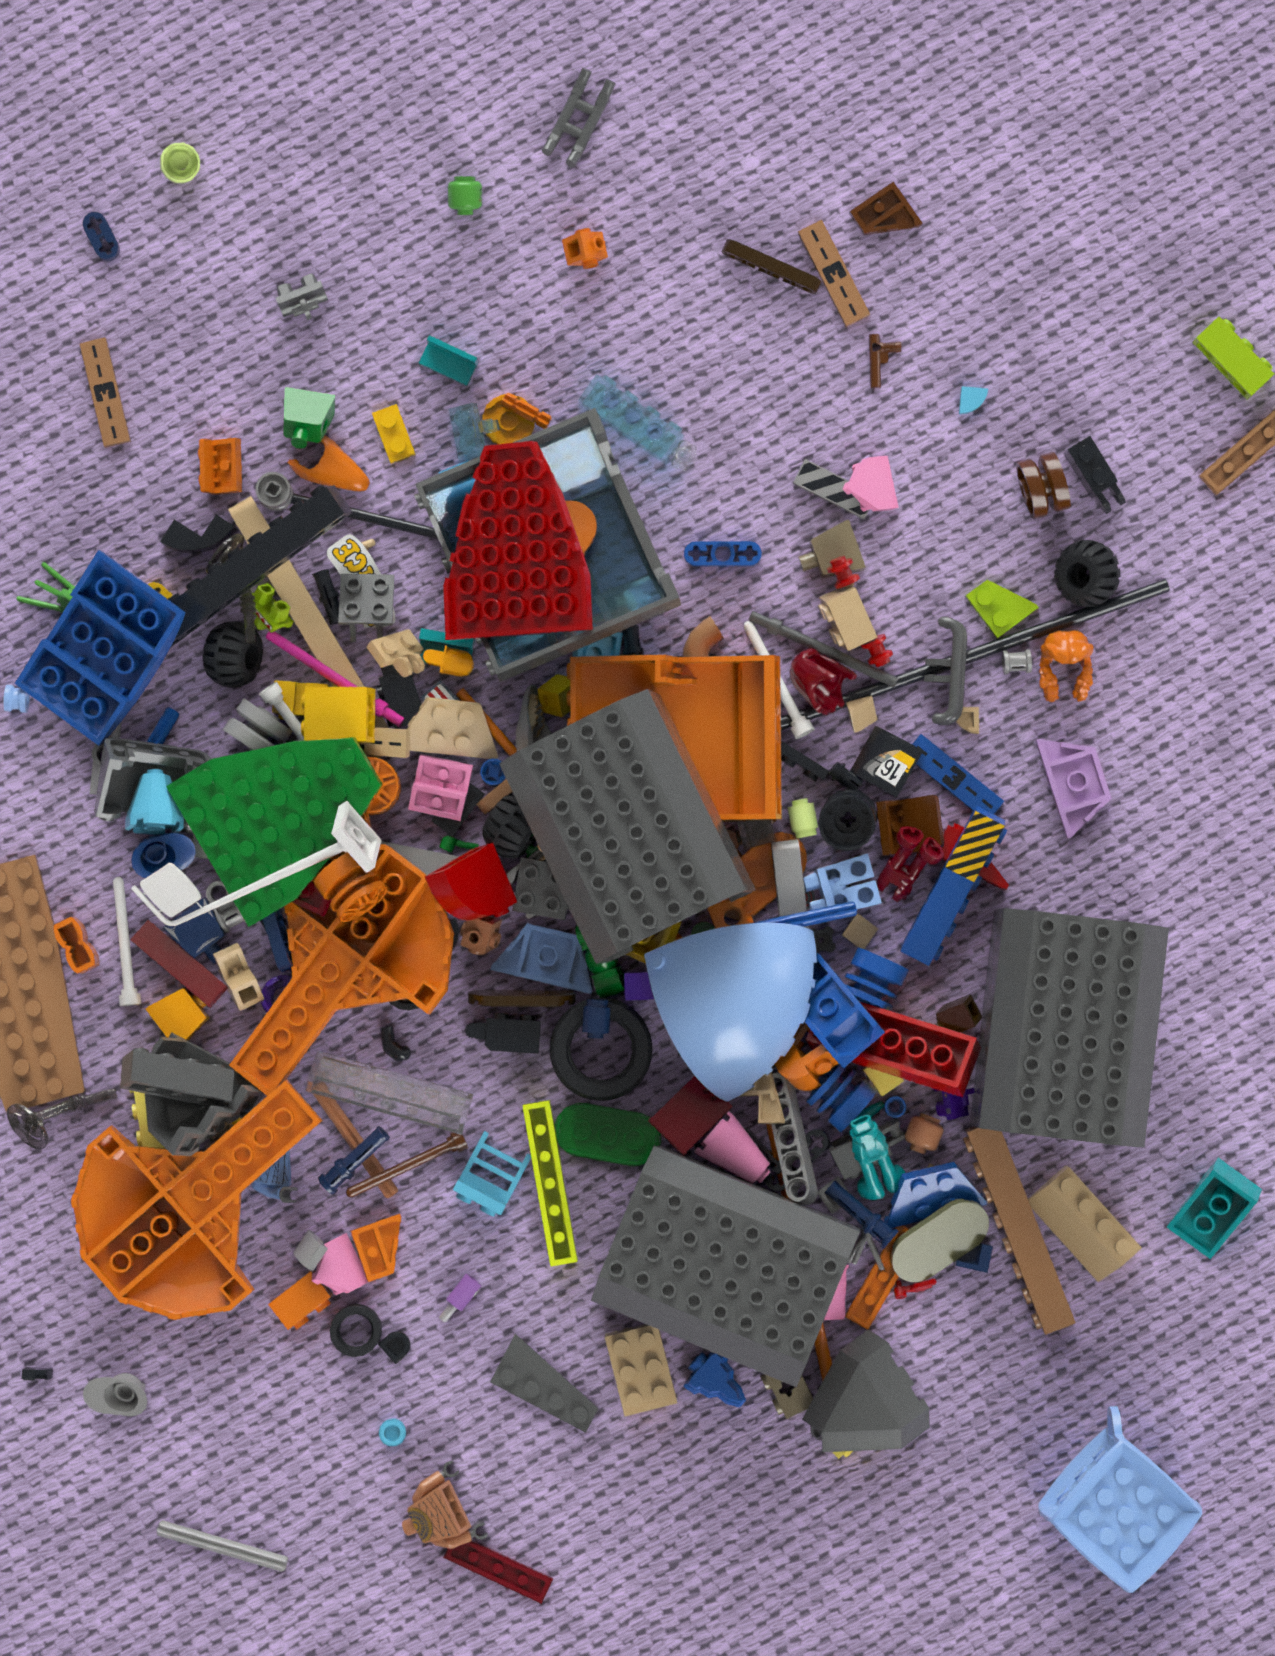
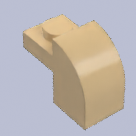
(238, 977)

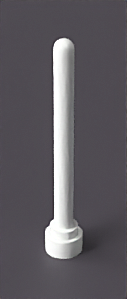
(274, 696)
(800, 725)
(129, 994)

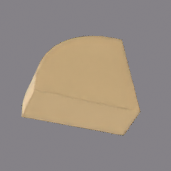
(969, 719)

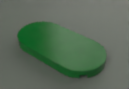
(606, 1134)

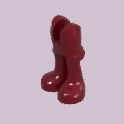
(905, 875)

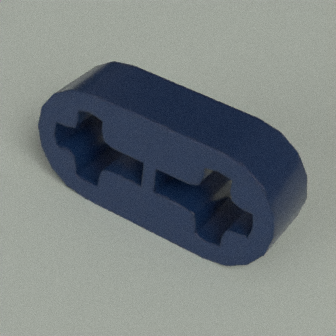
(96, 239)

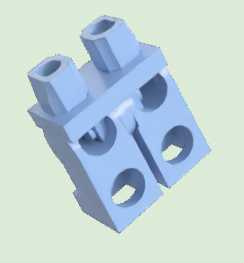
(834, 882)

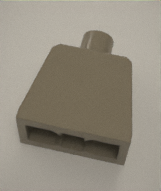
(831, 545)

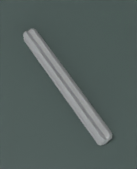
(222, 1545)

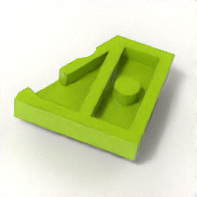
(999, 607)

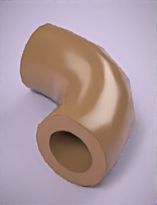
(702, 639)

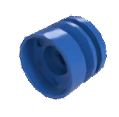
(874, 978)
(842, 1096)

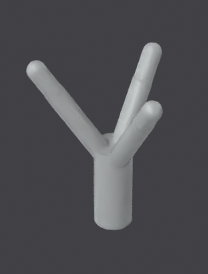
(857, 1250)

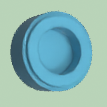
(392, 1432)

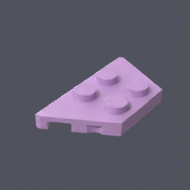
(1074, 781)

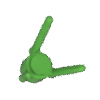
(63, 596)

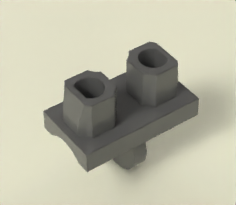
(302, 299)

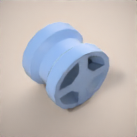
(16, 699)

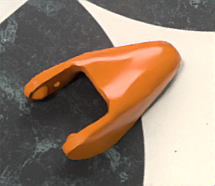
(333, 469)

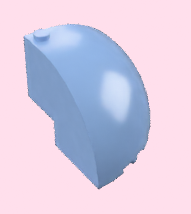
(734, 999)

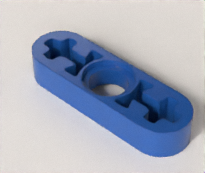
(728, 544)

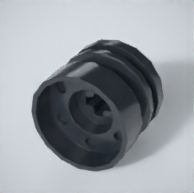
(836, 829)

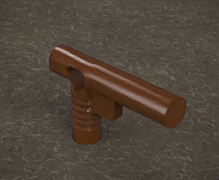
(879, 357)

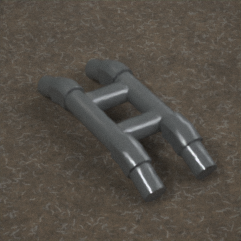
(594, 112)

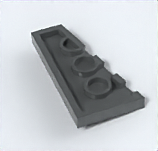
(540, 1384)

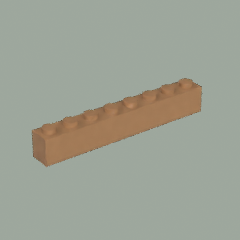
(1020, 1228)

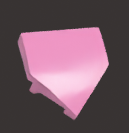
(872, 484)
(340, 1267)

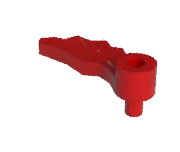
(900, 1291)

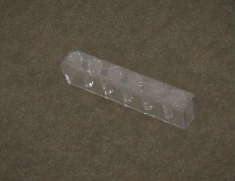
(389, 1092)

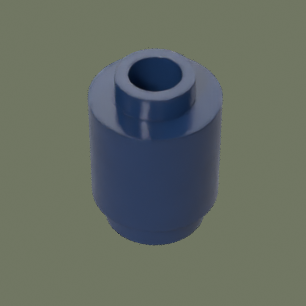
(596, 1018)

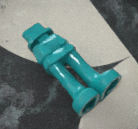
(869, 1146)

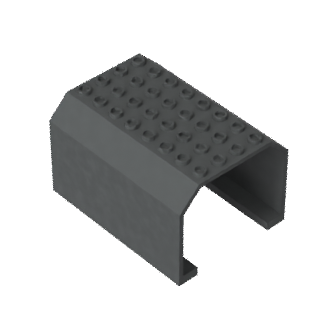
(625, 824)
(1069, 1027)
(725, 1264)

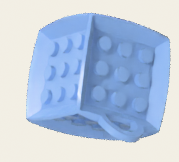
(1119, 1508)

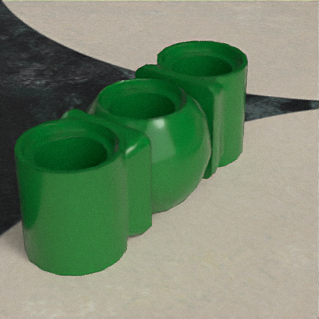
(607, 978)

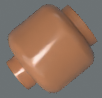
(924, 1133)

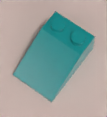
(1215, 1208)

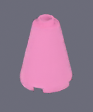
(734, 1150)

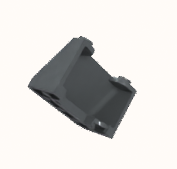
(124, 764)

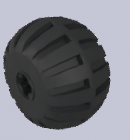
(1072, 575)
(229, 658)
(508, 829)

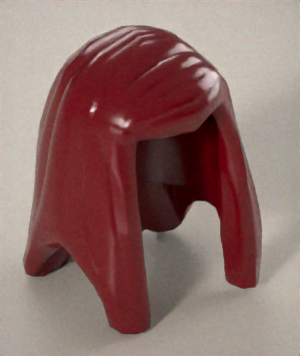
(819, 680)

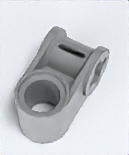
(225, 910)

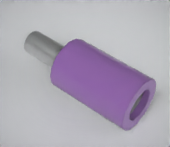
(460, 1296)

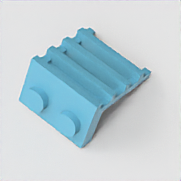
(483, 1192)

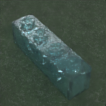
(637, 433)

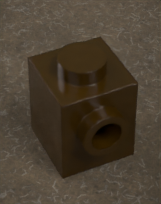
(959, 1014)

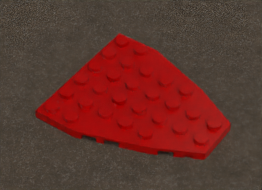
(516, 553)

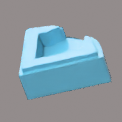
(971, 399)

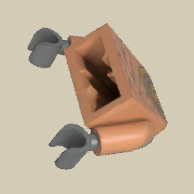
(439, 1514)

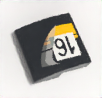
(886, 761)

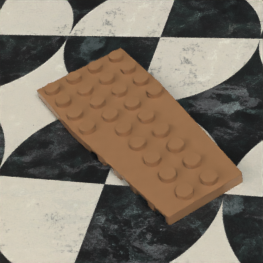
(35, 1015)

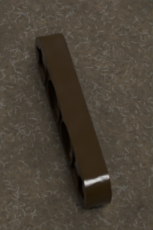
(771, 266)

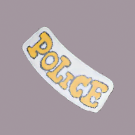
(352, 557)

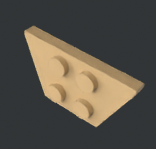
(451, 729)

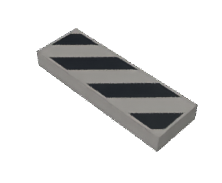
(828, 487)

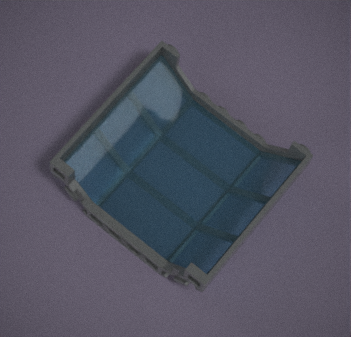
(622, 562)

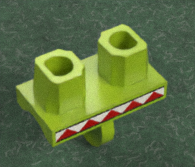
(269, 612)

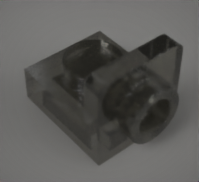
(755, 833)

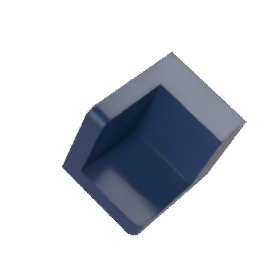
(977, 1258)

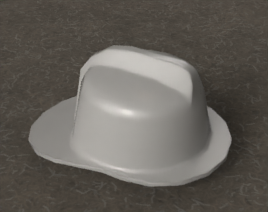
(116, 1395)

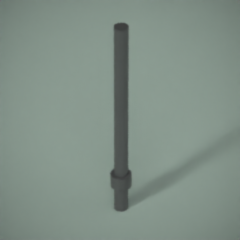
(776, 627)

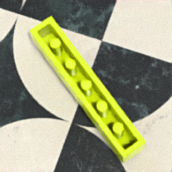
(550, 1183)

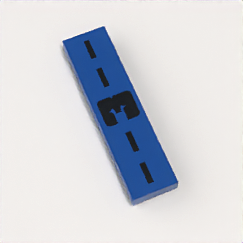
(955, 777)

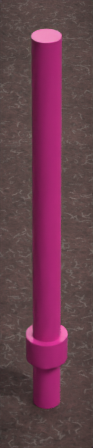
(381, 706)

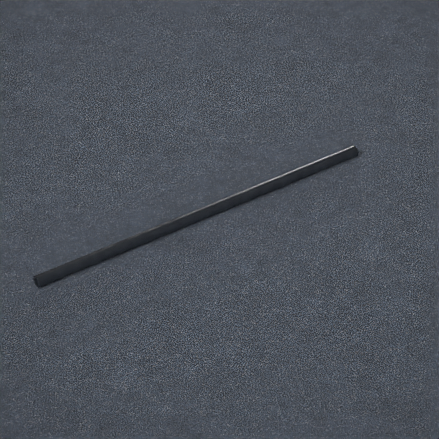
(1000, 644)

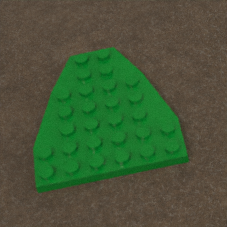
(271, 811)

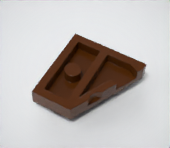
(885, 212)

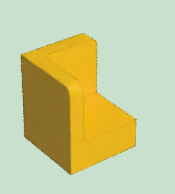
(554, 695)

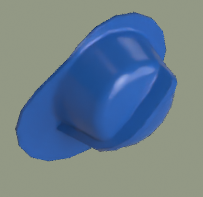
(160, 850)

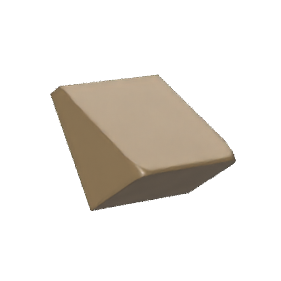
(861, 713)
(859, 931)

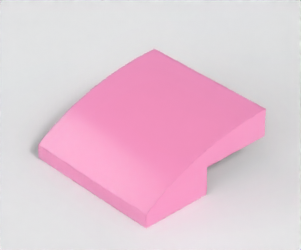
(440, 787)

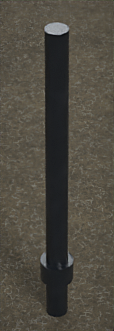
(382, 520)

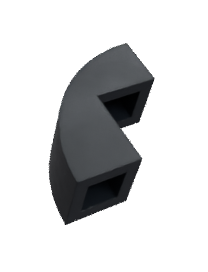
(187, 541)

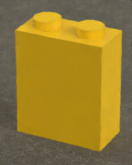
(339, 713)

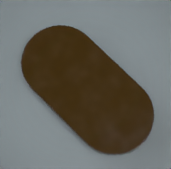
(521, 998)

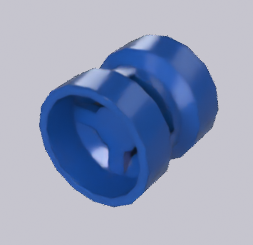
(490, 772)

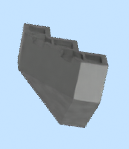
(185, 1125)
(866, 1401)

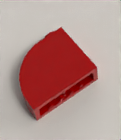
(473, 885)

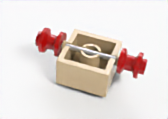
(848, 615)

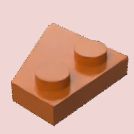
(377, 1246)

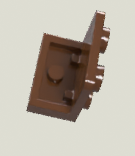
(913, 812)

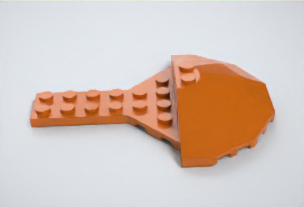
(381, 957)
(169, 1224)

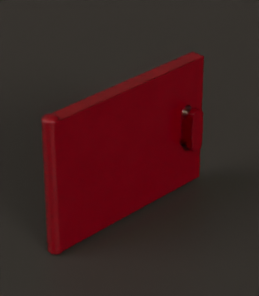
(689, 1115)

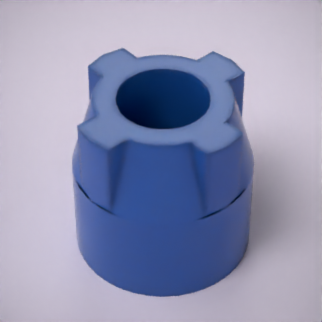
(902, 1106)

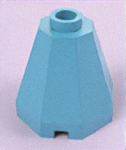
(153, 806)

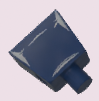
(198, 934)

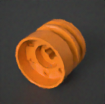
(390, 790)
(349, 887)

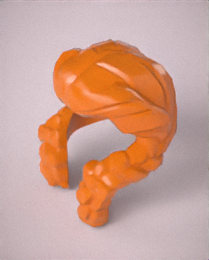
(1066, 649)

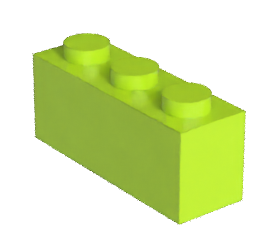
(1233, 357)

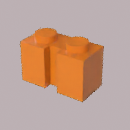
(299, 1301)

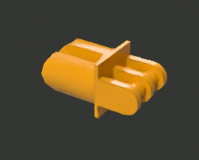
(451, 661)

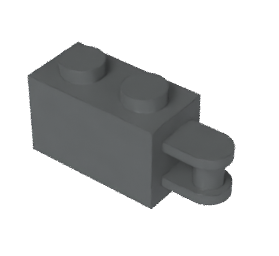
(844, 1157)

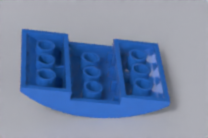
(102, 649)

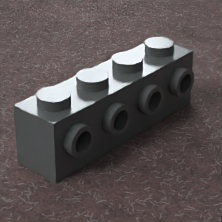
(176, 1078)

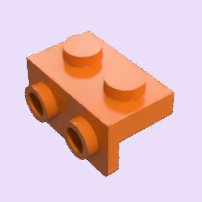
(220, 466)

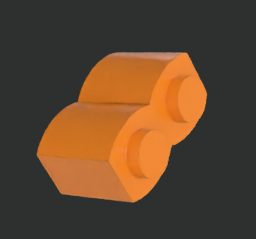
(74, 938)

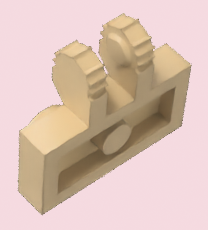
(399, 650)

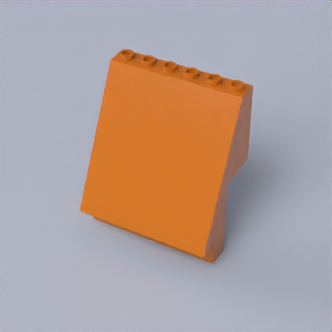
(721, 709)

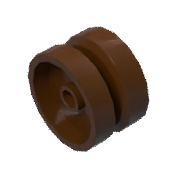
(1043, 485)

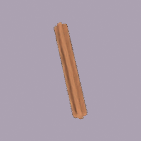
(353, 1139)

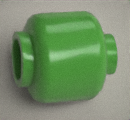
(464, 194)

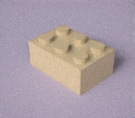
(640, 1369)

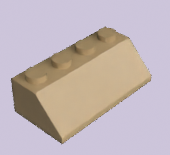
(1083, 1224)

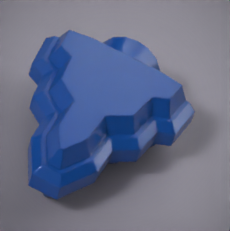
(714, 1378)

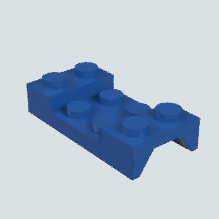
(838, 1016)

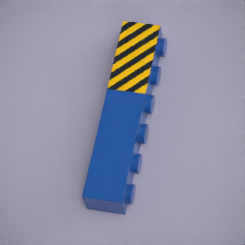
(953, 885)

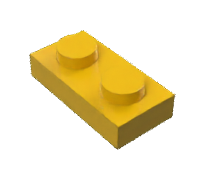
(393, 433)

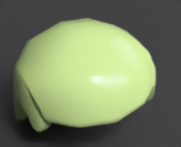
(177, 157)

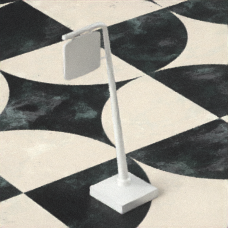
(175, 892)

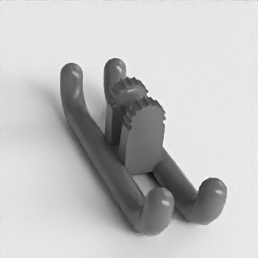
(957, 671)

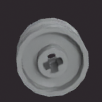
(258, 728)

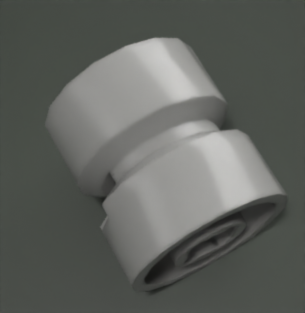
(274, 491)

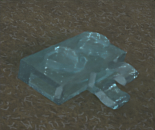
(469, 430)

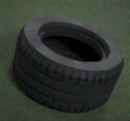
(605, 1088)

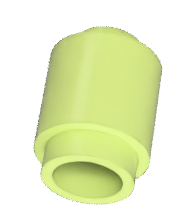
(802, 818)

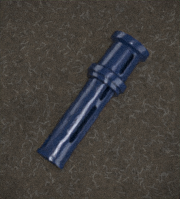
(345, 1168)
(871, 1222)

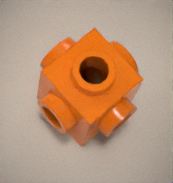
(585, 248)

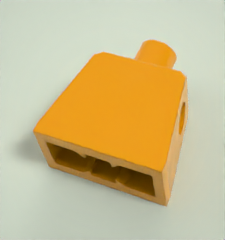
(179, 1014)

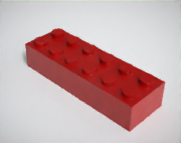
(918, 1052)

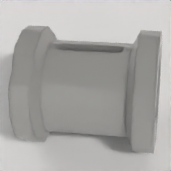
(1016, 661)

